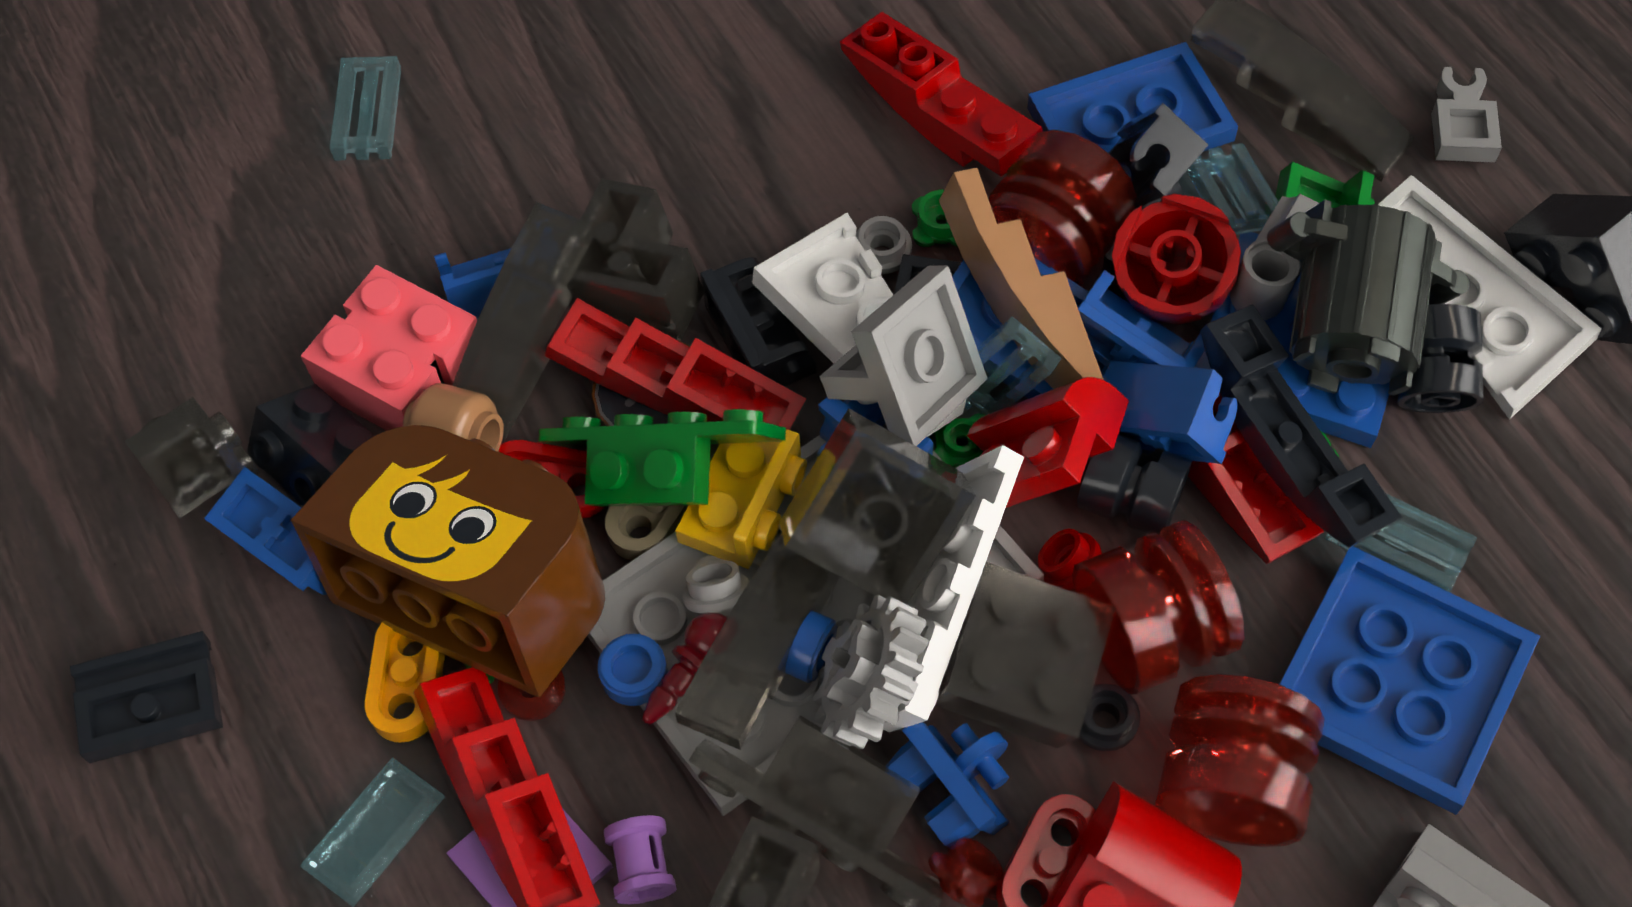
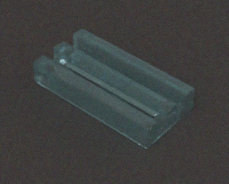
(364, 142)
(1243, 183)
(1026, 381)
(1424, 536)

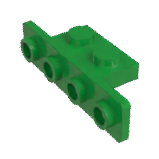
(655, 462)

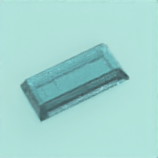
(372, 832)

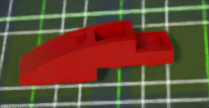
(931, 95)

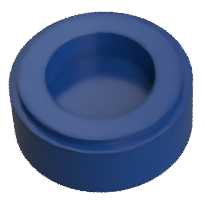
(809, 645)
(631, 669)

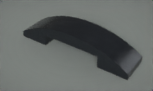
(1285, 437)

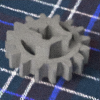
(870, 671)

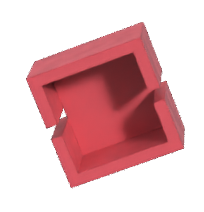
(386, 347)

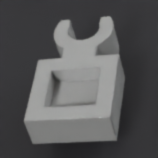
(1463, 123)

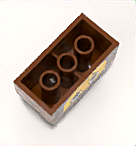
(458, 552)

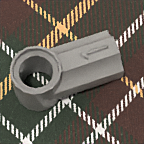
(1274, 266)

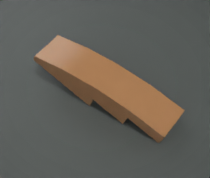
(1011, 280)

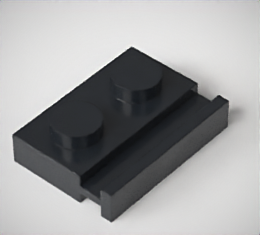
(145, 697)

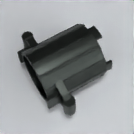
(1363, 292)

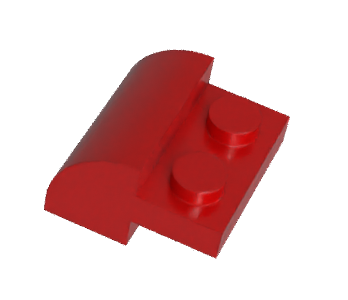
(1054, 434)
(1147, 860)

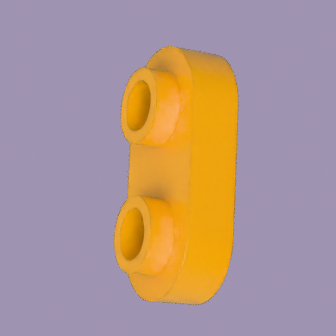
(393, 681)

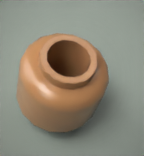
(458, 412)

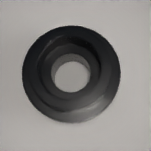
(1125, 710)

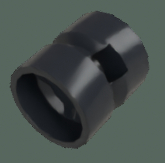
(1447, 373)
(1135, 485)

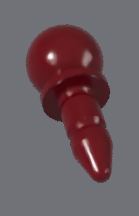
(698, 640)

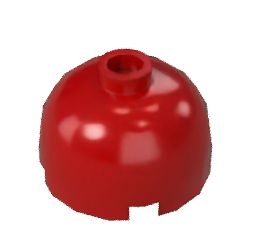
(1176, 259)

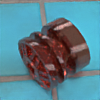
(1067, 199)
(1166, 605)
(1241, 760)

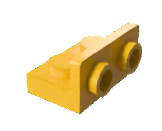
(744, 499)

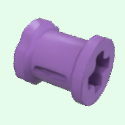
(639, 859)

